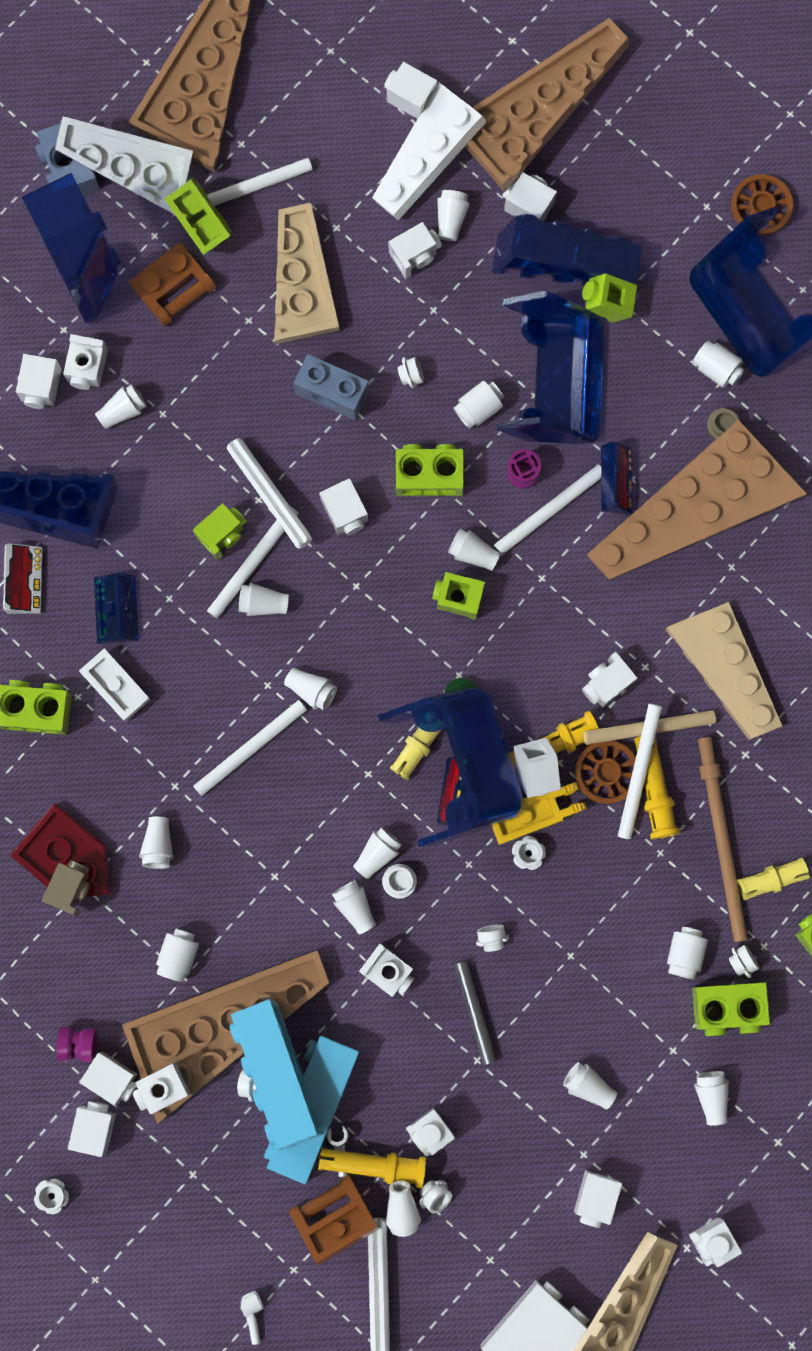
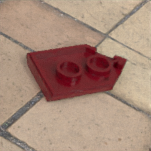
(61, 839)

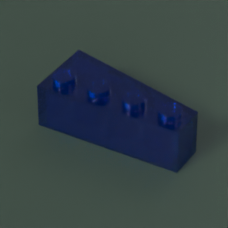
(563, 252)
(58, 505)

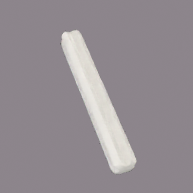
(269, 493)
(379, 1288)

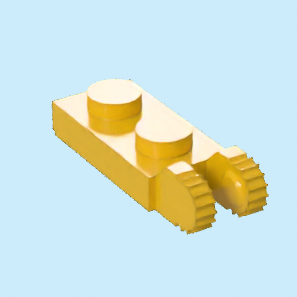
(538, 814)

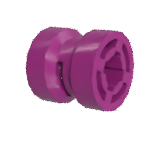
(520, 474)
(76, 1044)

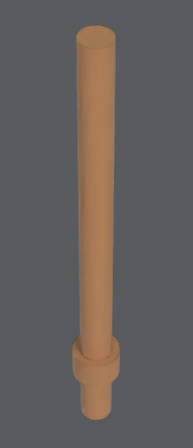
(711, 772)

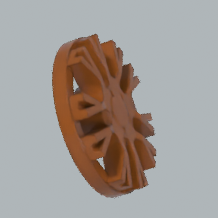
(762, 201)
(605, 772)

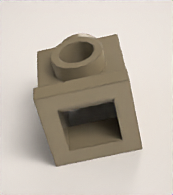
(68, 887)

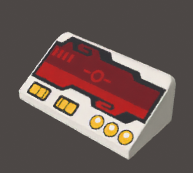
(22, 579)

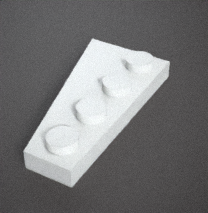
(431, 145)
(130, 160)

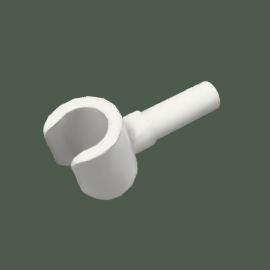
(338, 1145)
(251, 1304)

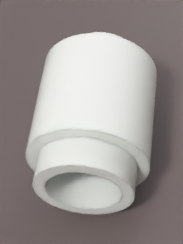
(719, 364)
(479, 404)
(687, 953)
(177, 955)

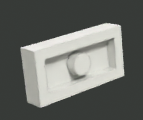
(114, 685)

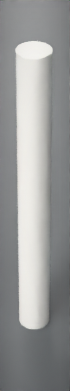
(260, 182)
(548, 510)
(246, 569)
(250, 748)
(639, 771)

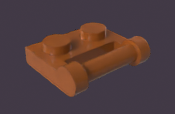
(165, 277)
(339, 1228)

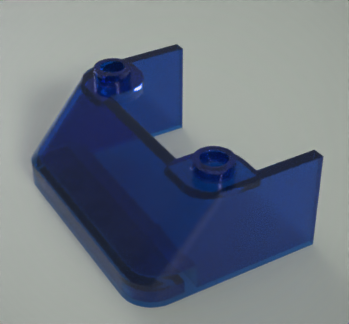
(75, 243)
(745, 304)
(566, 370)
(480, 755)

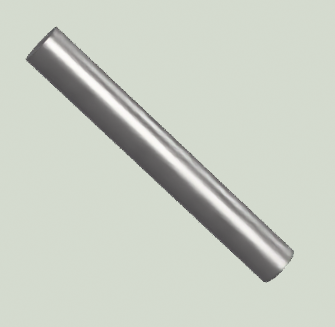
(475, 1013)

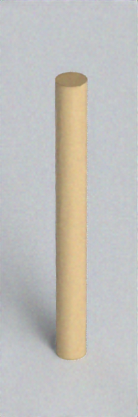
(635, 729)

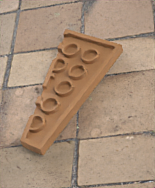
(196, 83)
(538, 102)
(710, 495)
(198, 1029)

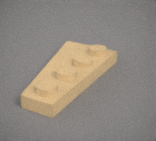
(303, 290)
(726, 664)
(631, 1298)

